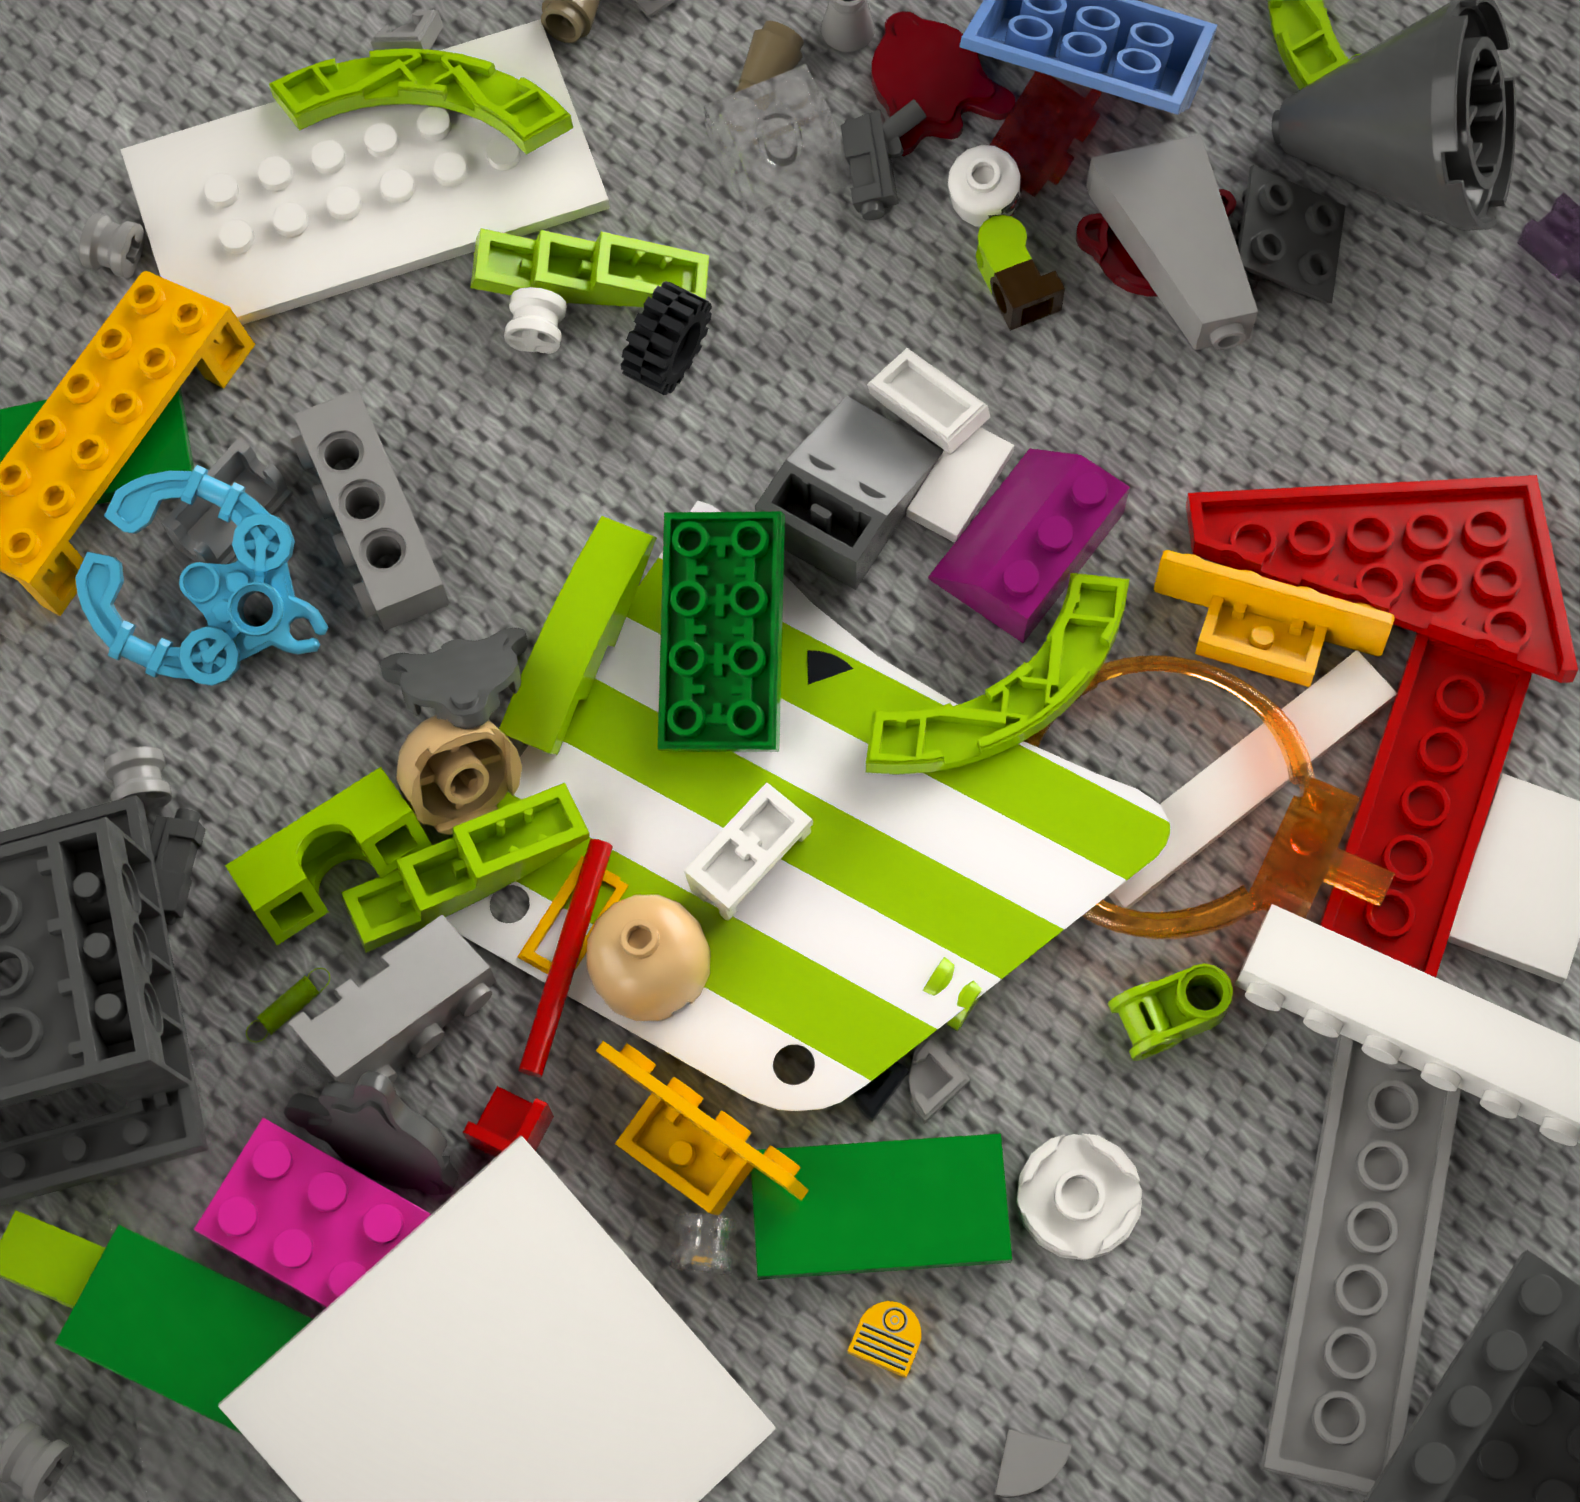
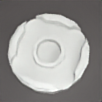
(1076, 1218)

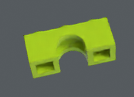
(285, 870)

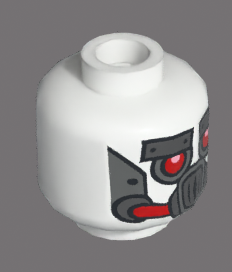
(984, 184)

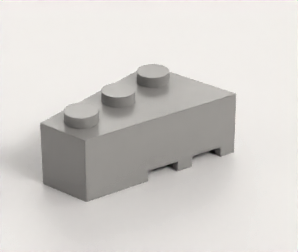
(399, 1006)

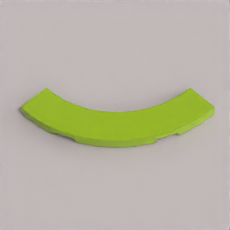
(1305, 39)
(424, 78)
(1017, 704)

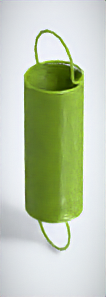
(288, 1005)

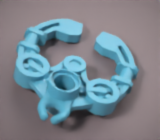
(218, 590)

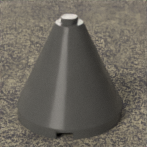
(1417, 117)

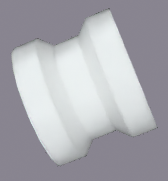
(535, 320)

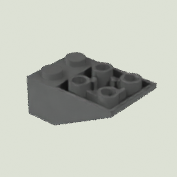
(848, 489)

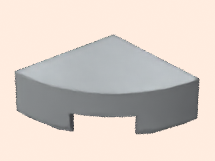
(414, 35)
(933, 1079)
(1029, 1464)

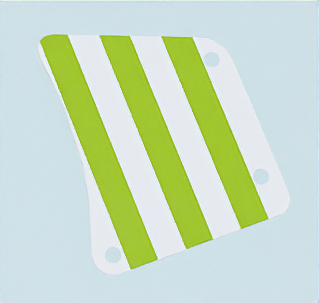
(860, 911)

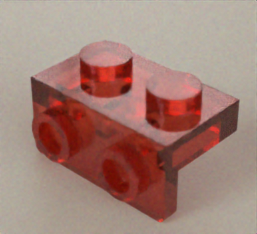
(1043, 128)

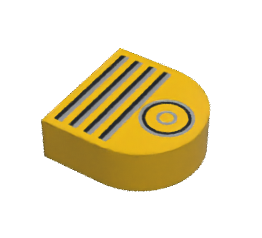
(887, 1337)

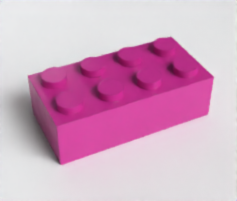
(304, 1215)

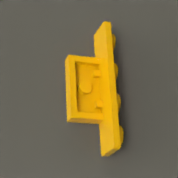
(1266, 621)
(686, 1146)

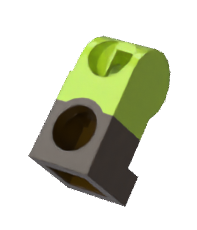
(1012, 274)

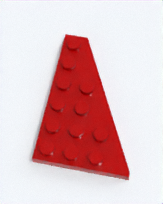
(1439, 555)

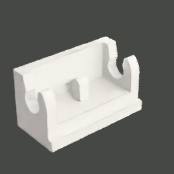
(747, 849)

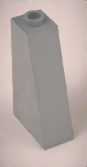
(1178, 235)

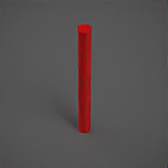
(565, 958)

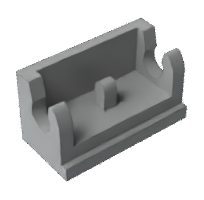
(198, 529)

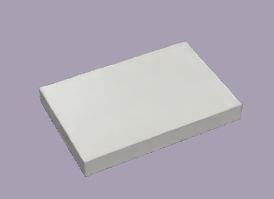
(1524, 882)

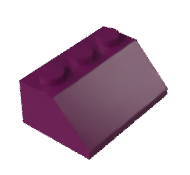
(1031, 538)

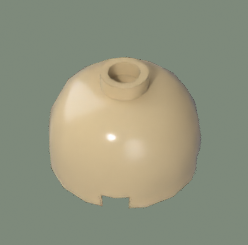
(456, 772)
(647, 957)

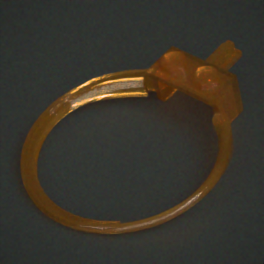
(1301, 851)

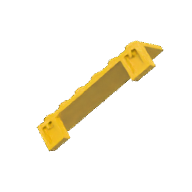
(100, 419)

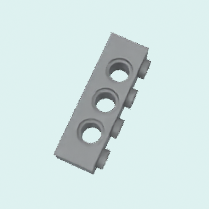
(342, 431)

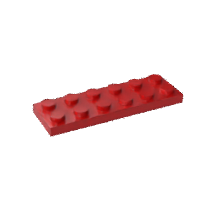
(1429, 799)

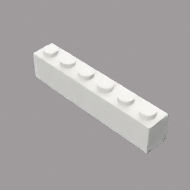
(1416, 1021)

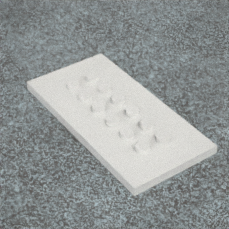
(358, 198)

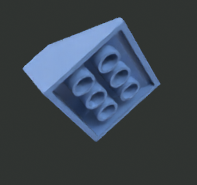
(1100, 44)

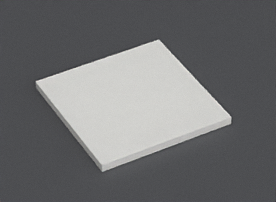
(499, 1365)

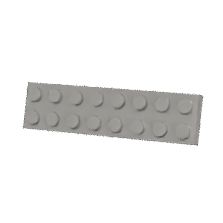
(1361, 1273)

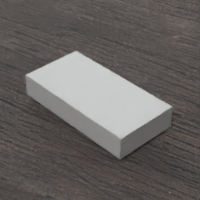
(929, 401)
(960, 484)

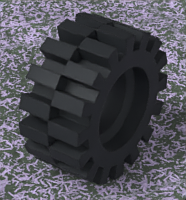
(666, 337)

